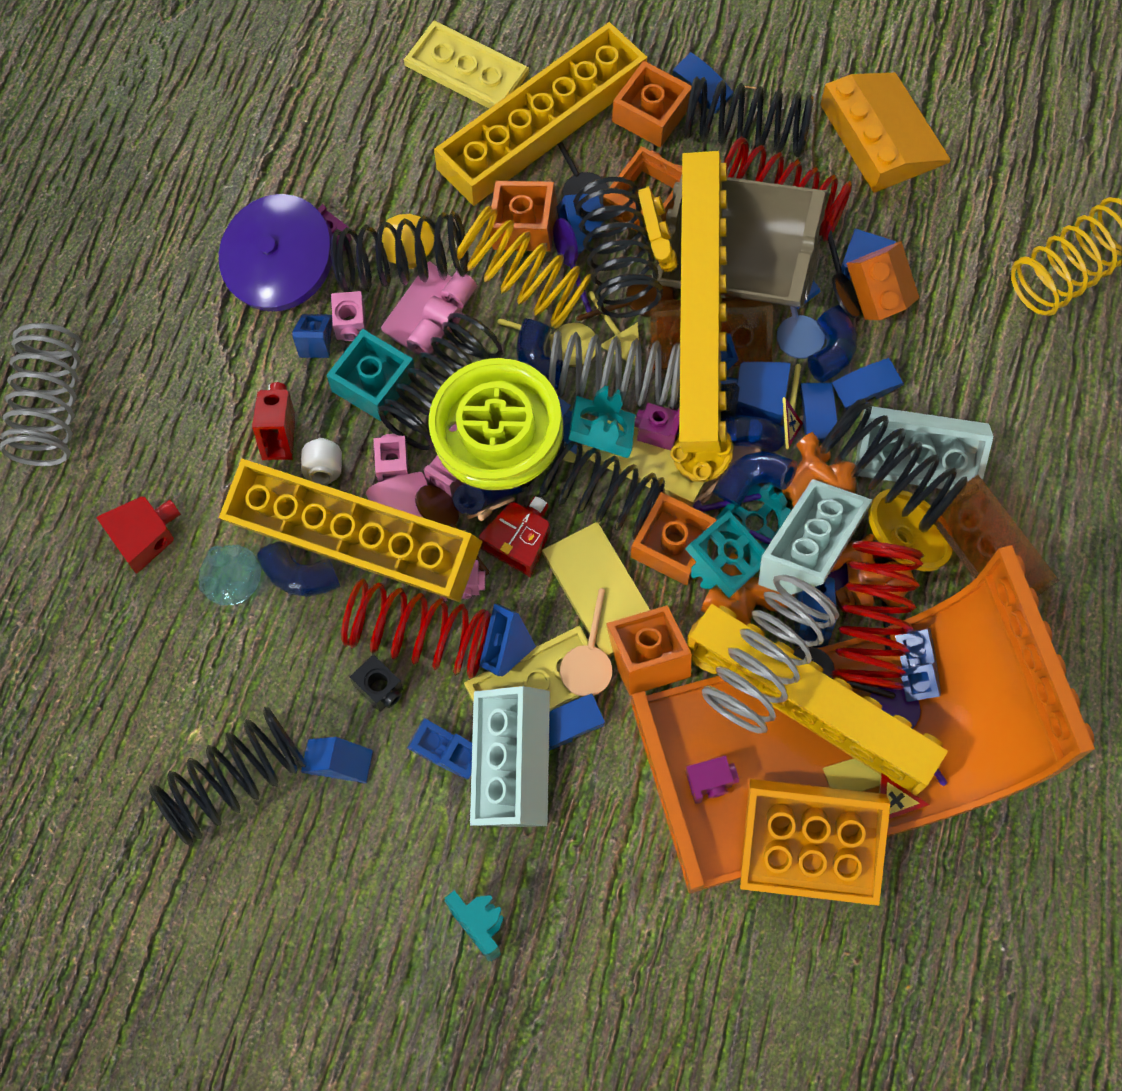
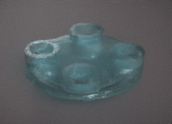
(229, 574)

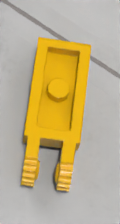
(657, 230)

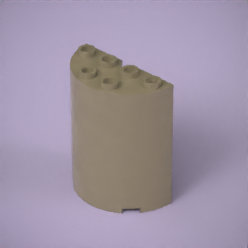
(768, 240)

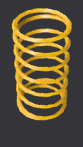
(1046, 277)
(556, 319)

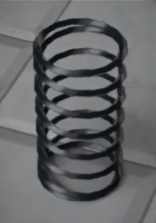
(705, 125)
(400, 254)
(628, 279)
(407, 416)
(657, 485)
(940, 503)
(179, 814)

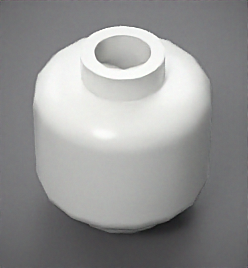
(321, 461)

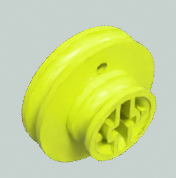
(504, 423)

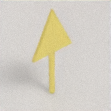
(626, 337)

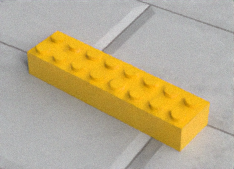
(538, 114)
(351, 529)
(825, 705)

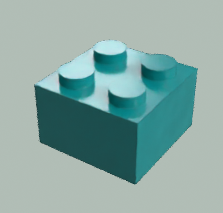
(369, 373)

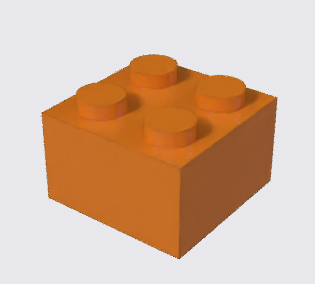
(651, 104)
(530, 207)
(667, 534)

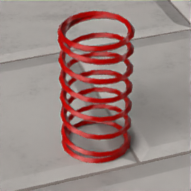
(833, 209)
(426, 616)
(864, 676)

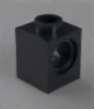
(375, 670)

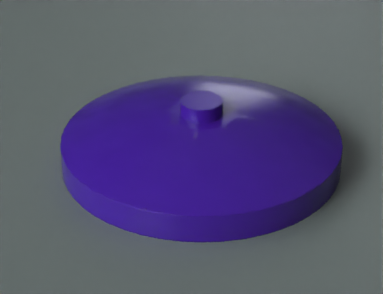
(276, 252)

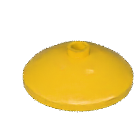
(892, 528)

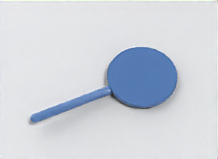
(800, 335)

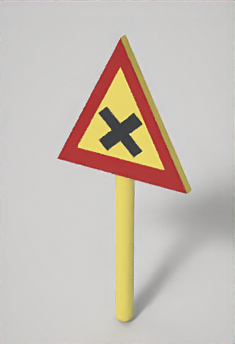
(791, 420)
(900, 799)

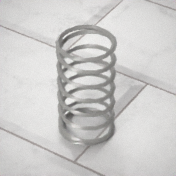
(601, 381)
(36, 433)
(715, 697)

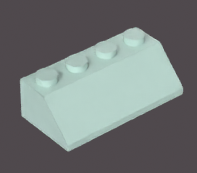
(956, 441)
(813, 536)
(510, 757)

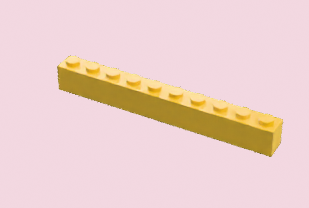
(701, 303)

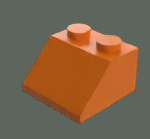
(883, 282)
(649, 650)

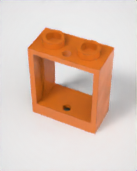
(653, 165)

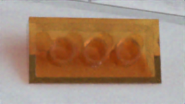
(747, 322)
(980, 525)

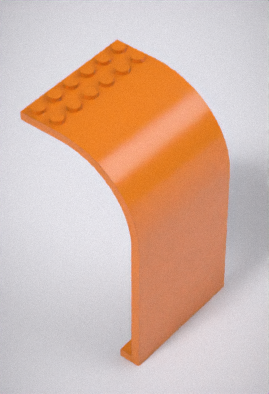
(998, 715)

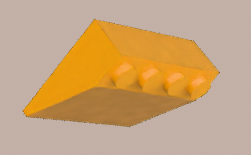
(882, 128)
(814, 841)

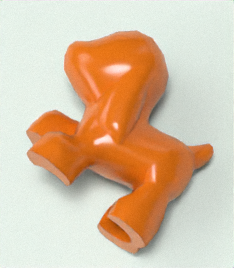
(815, 467)
(846, 596)
(744, 599)

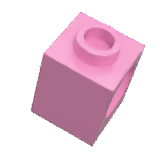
(347, 305)

